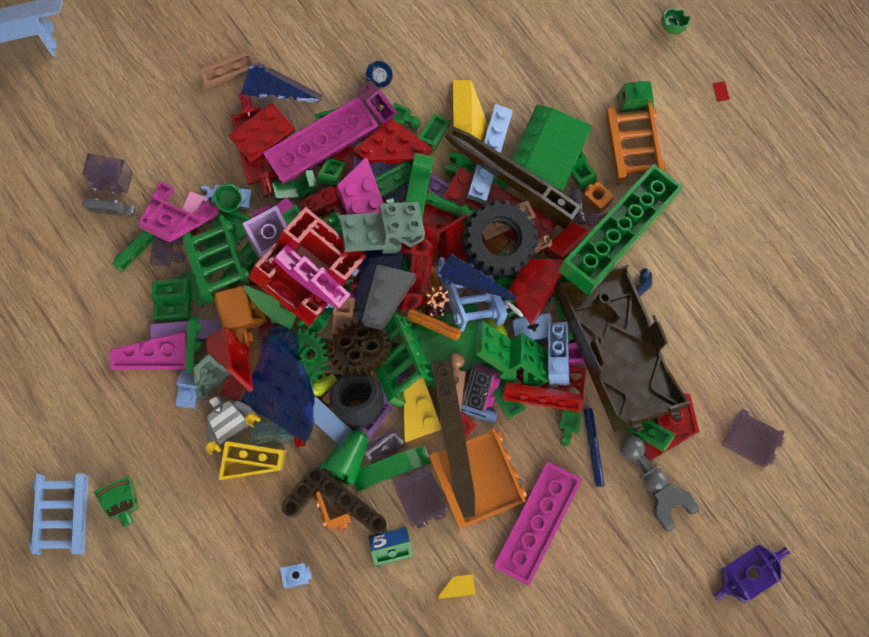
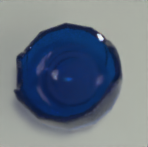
(379, 74)

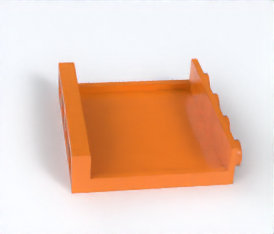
(492, 479)

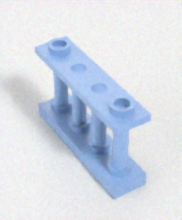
(496, 306)
(76, 524)

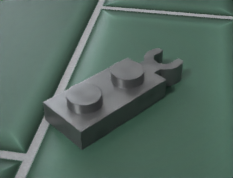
(108, 207)

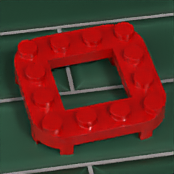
(421, 266)

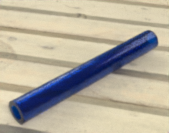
(594, 447)

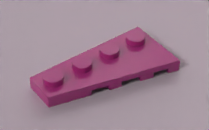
(155, 353)

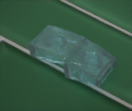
(269, 431)

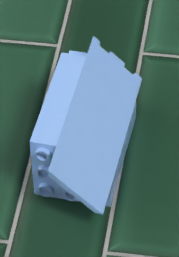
(30, 20)

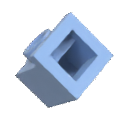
(287, 575)

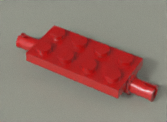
(261, 170)

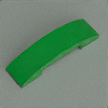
(392, 467)

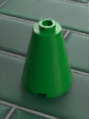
(346, 457)

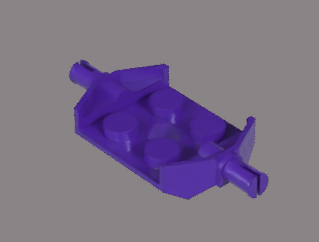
(736, 578)

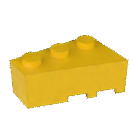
(419, 412)
(250, 459)

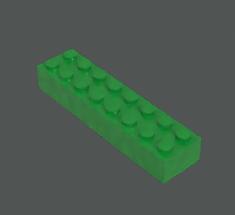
(620, 229)

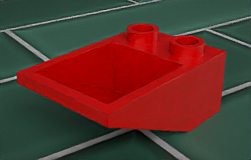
(231, 355)

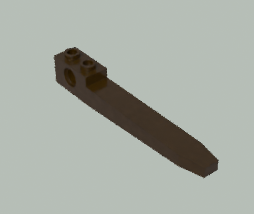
(547, 198)
(454, 436)

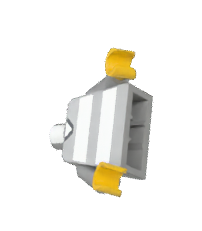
(227, 422)

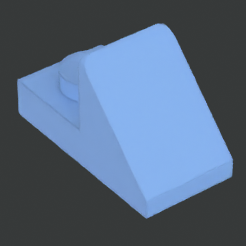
(186, 392)

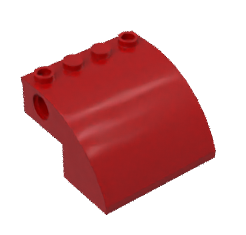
(323, 247)

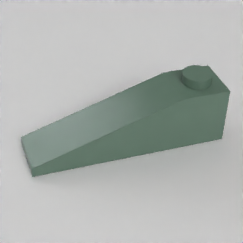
(208, 376)

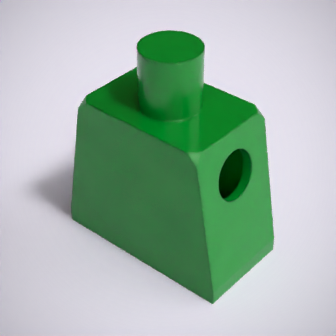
(635, 96)

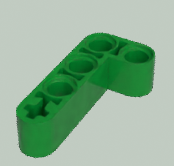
(419, 180)

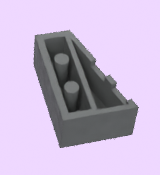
(386, 294)

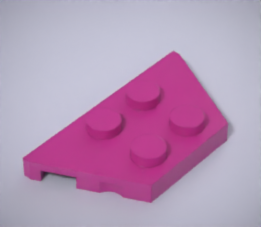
(360, 191)

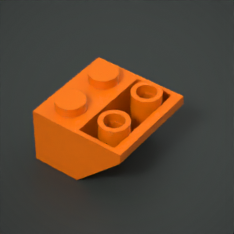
(238, 310)

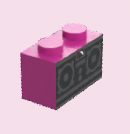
(481, 387)

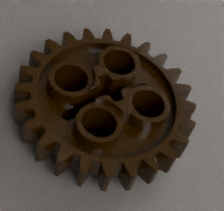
(359, 347)

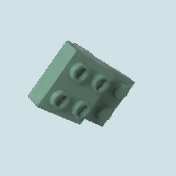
(383, 229)

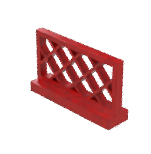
(547, 397)

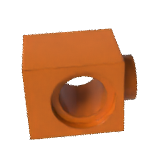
(601, 204)

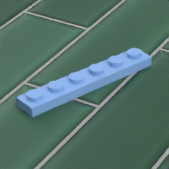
(494, 138)

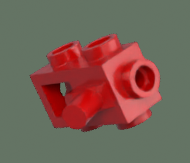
(324, 202)

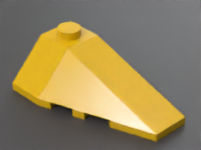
(467, 110)

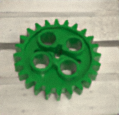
(316, 365)

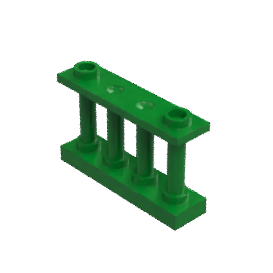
(202, 272)
(388, 376)

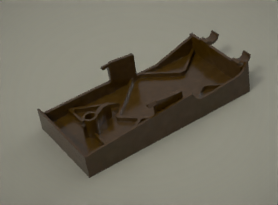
(626, 360)

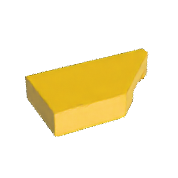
(458, 587)

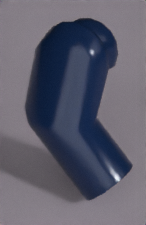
(645, 281)

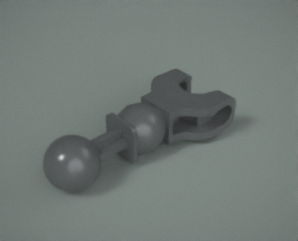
(656, 482)

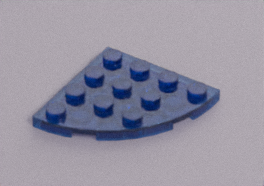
(282, 390)

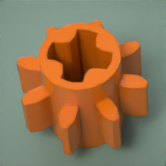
(440, 300)
(244, 336)

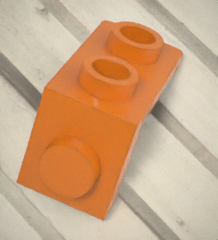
(337, 523)

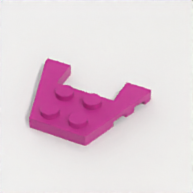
(170, 221)

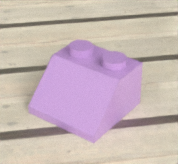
(264, 230)

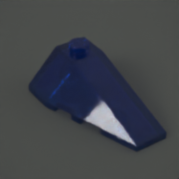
(266, 81)
(464, 275)

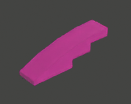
(312, 278)

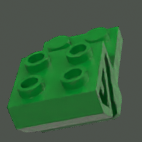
(512, 354)

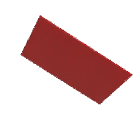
(721, 91)

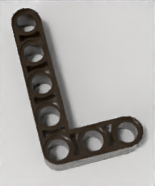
(336, 497)

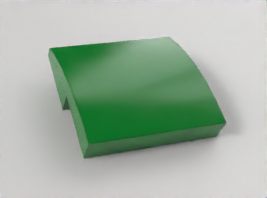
(171, 300)

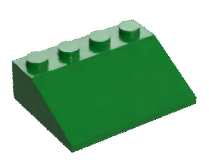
(551, 145)
(440, 347)

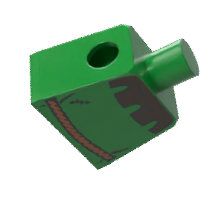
(119, 500)

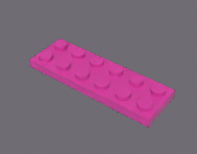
(320, 140)
(537, 523)

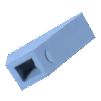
(558, 353)

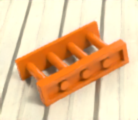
(616, 137)

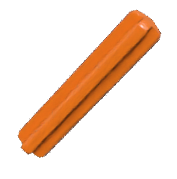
(434, 324)

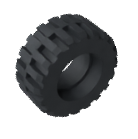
(510, 216)

